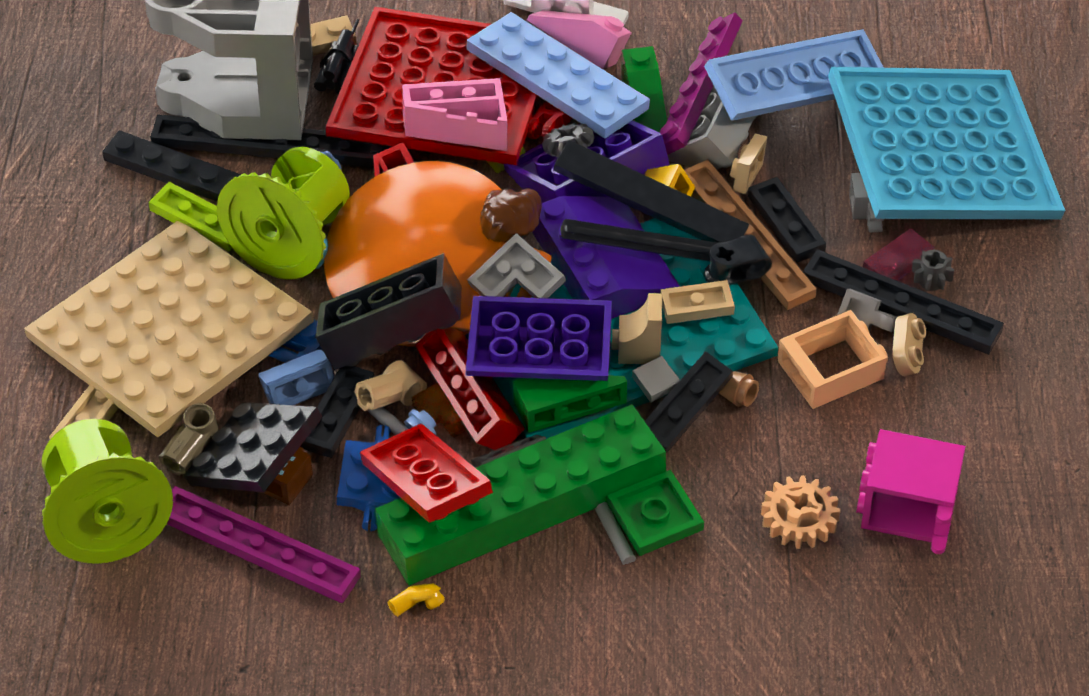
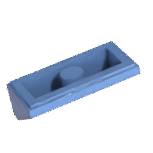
(297, 379)

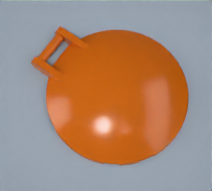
(410, 219)

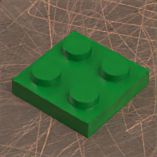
(655, 512)

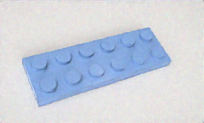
(787, 73)
(558, 74)

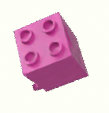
(910, 487)

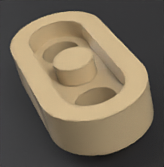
(908, 344)

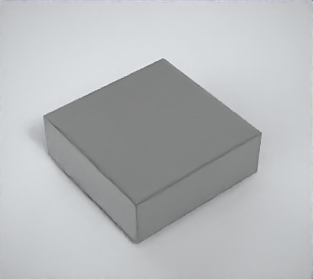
(655, 378)

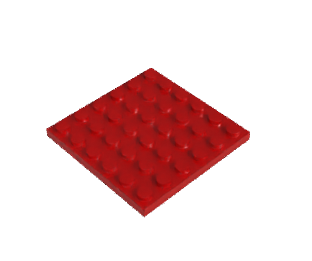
(416, 50)

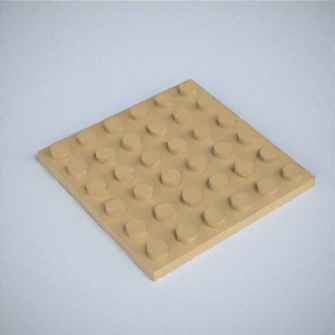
(169, 326)

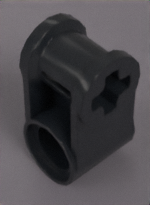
(737, 261)

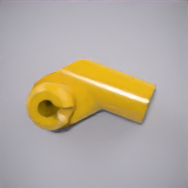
(414, 594)

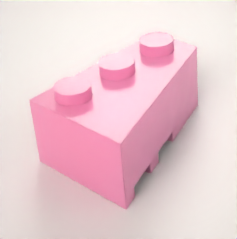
(457, 112)

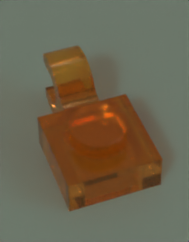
(438, 406)

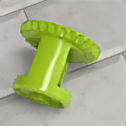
(296, 201)
(100, 495)

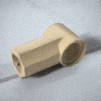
(394, 385)

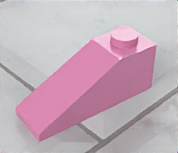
(591, 36)

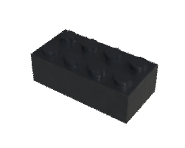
(389, 312)

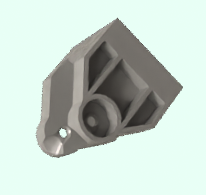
(251, 66)

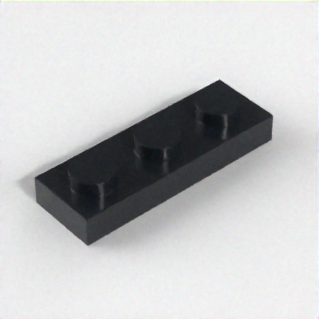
(786, 219)
(688, 400)
(338, 411)

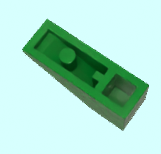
(642, 73)
(556, 401)

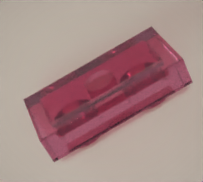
(897, 257)

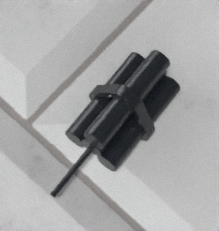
(337, 62)

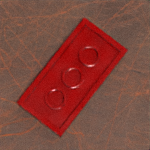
(426, 472)

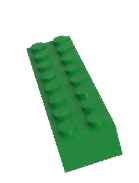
(529, 494)

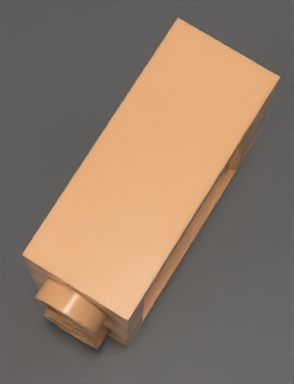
(846, 327)

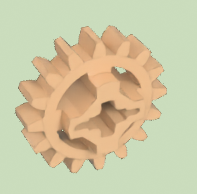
(803, 512)

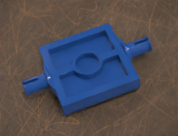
(359, 485)

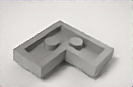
(516, 264)

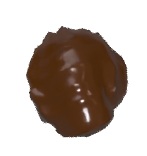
(510, 213)

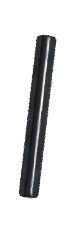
(636, 239)

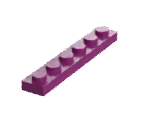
(698, 85)
(262, 546)

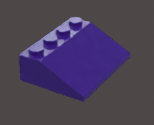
(630, 146)
(597, 269)
(539, 338)

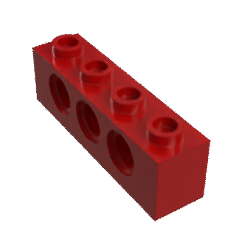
(473, 397)

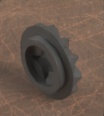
(557, 139)

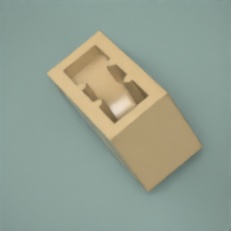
(640, 333)

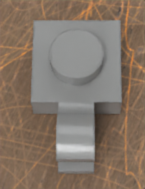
(867, 310)

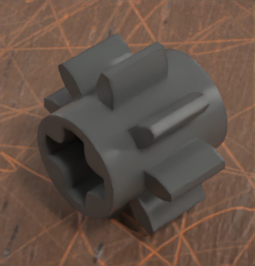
(932, 270)

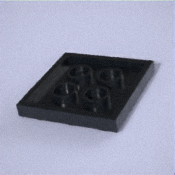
(253, 446)

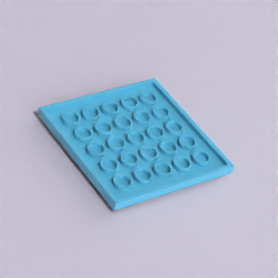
(944, 144)

